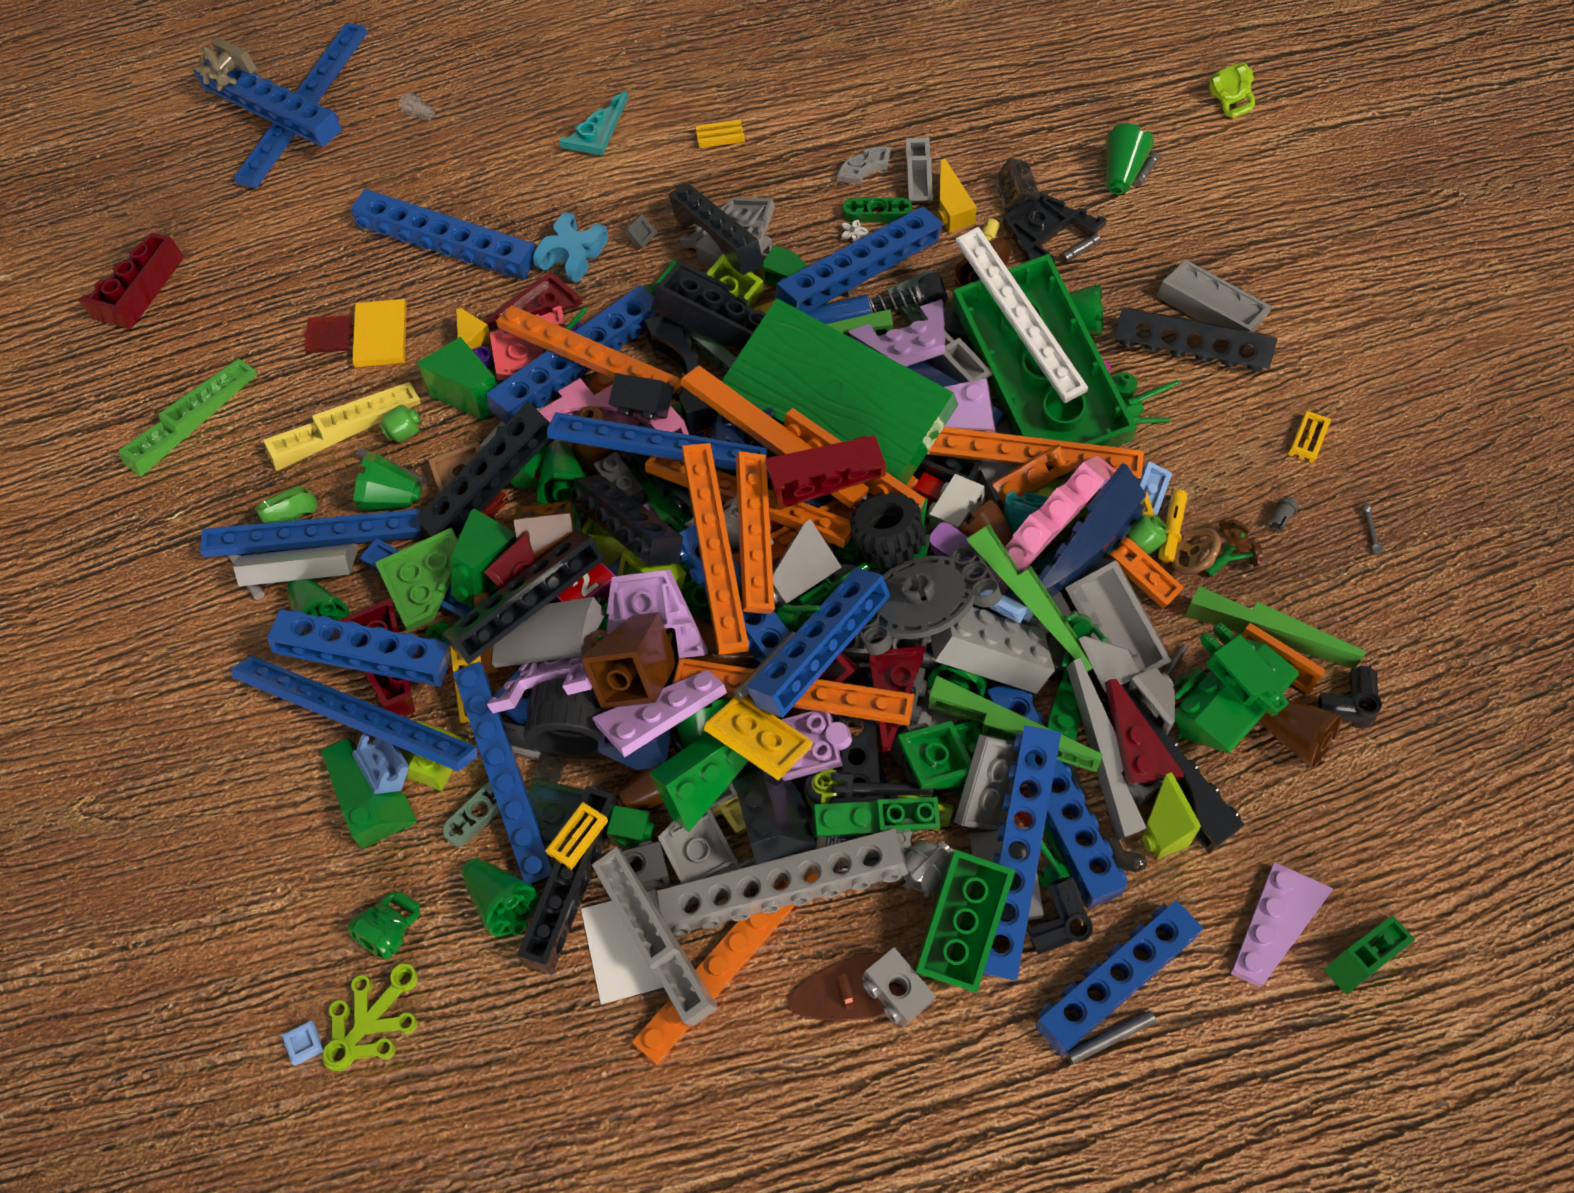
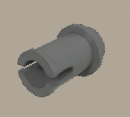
(1286, 508)

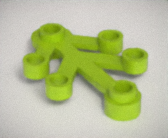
(367, 1021)

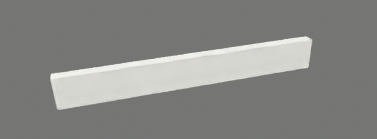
(1021, 315)

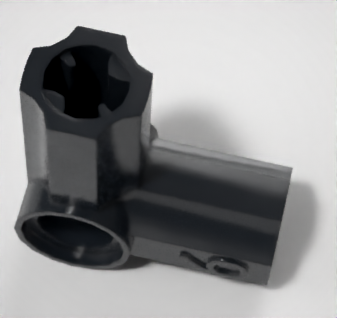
(1362, 695)
(1056, 931)

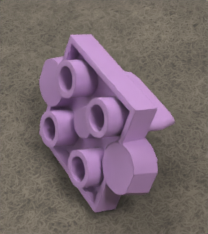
(827, 742)

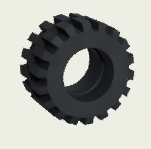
(887, 529)

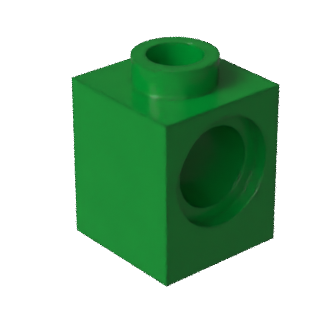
(630, 827)

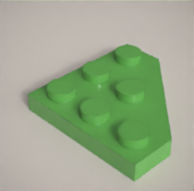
(419, 577)

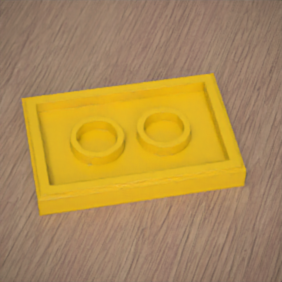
(379, 333)
(758, 736)

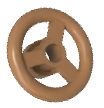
(1200, 555)

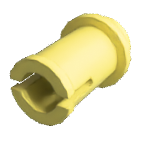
(990, 228)

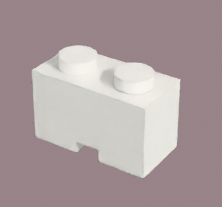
(956, 502)

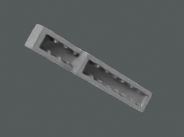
(1102, 738)
(654, 938)

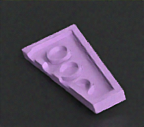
(974, 406)
(638, 724)
(1278, 920)

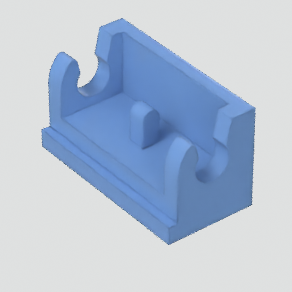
(381, 765)

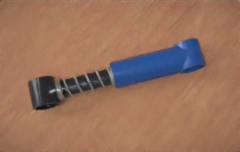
(928, 290)

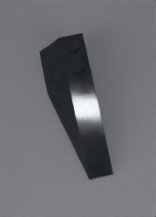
(705, 306)
(772, 814)

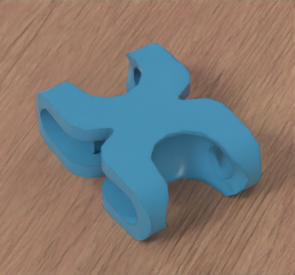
(571, 247)

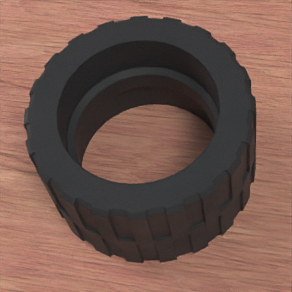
(562, 722)

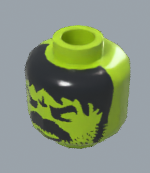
(818, 787)

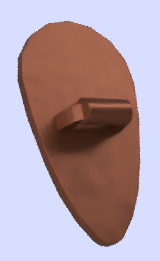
(839, 993)

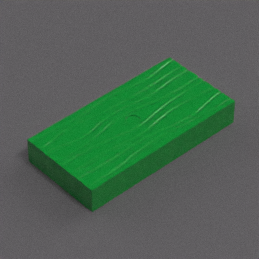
(1019, 382)
(841, 387)

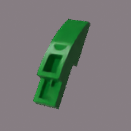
(1064, 711)
(875, 817)

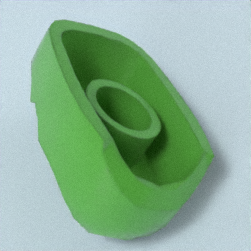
(287, 505)

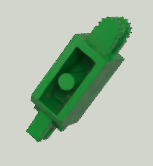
(1243, 670)

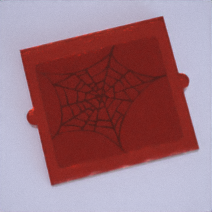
(328, 334)

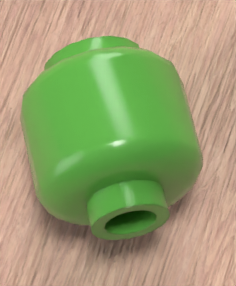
(400, 423)
(1148, 533)

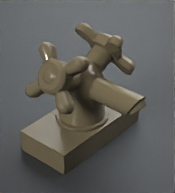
(229, 58)

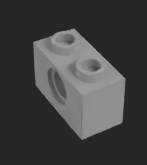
(895, 969)

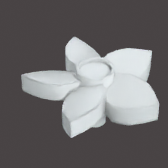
(854, 231)

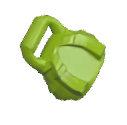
(1233, 86)

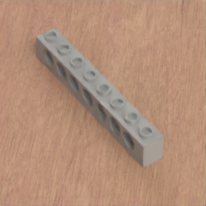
(825, 861)

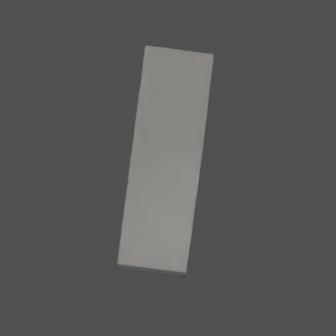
(918, 170)
(960, 362)

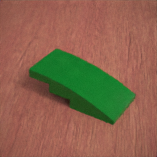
(941, 753)

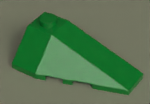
(366, 814)

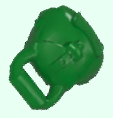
(383, 927)

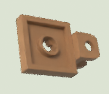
(447, 466)

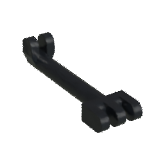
(851, 788)

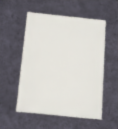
(614, 954)

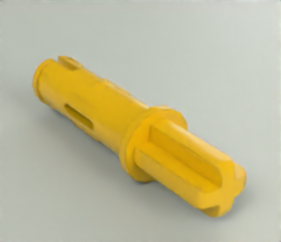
(1176, 506)

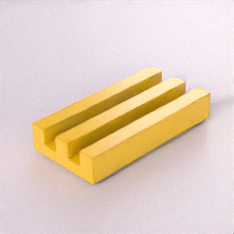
(720, 133)
(1303, 452)
(585, 842)

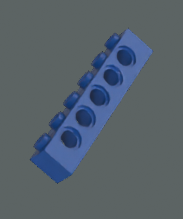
(769, 625)
(818, 642)
(316, 646)
(1064, 1034)

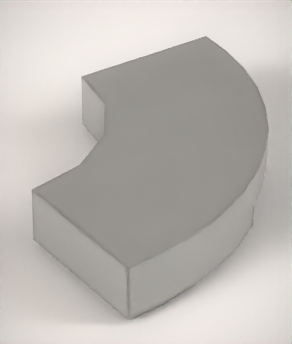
(861, 165)

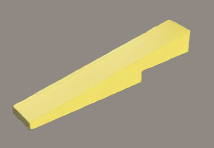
(336, 425)

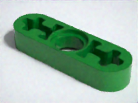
(870, 203)

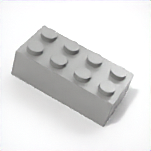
(996, 650)

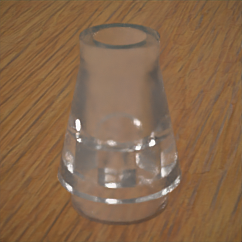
(416, 107)

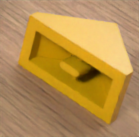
(472, 329)

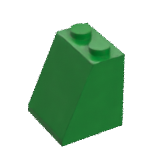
(458, 378)
(476, 549)

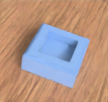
(303, 1042)

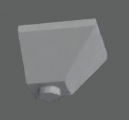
(1111, 661)
(1156, 696)

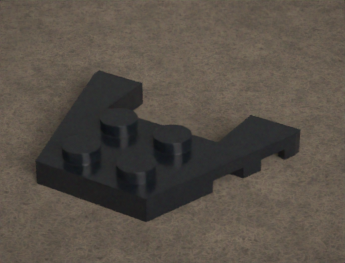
(1040, 220)

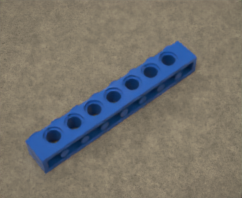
(278, 105)
(444, 234)
(859, 261)
(552, 372)
(1045, 744)
(1093, 887)

